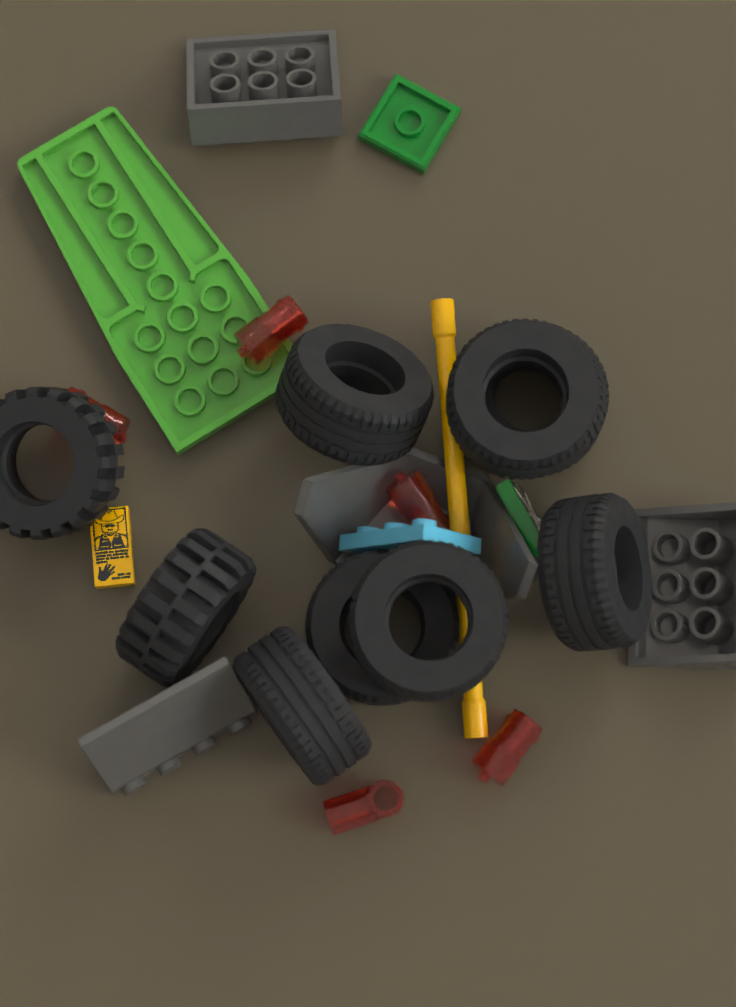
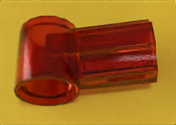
(359, 807)

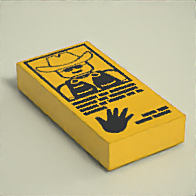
(113, 549)

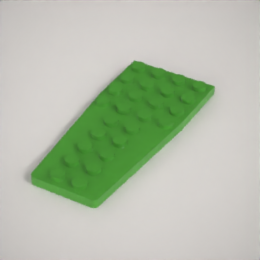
(152, 277)

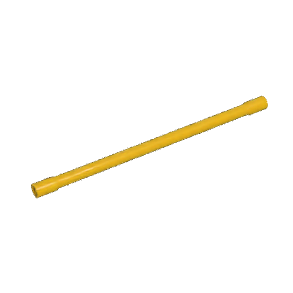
(444, 333)

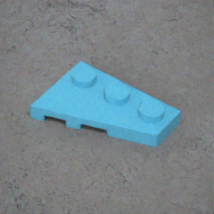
(396, 534)

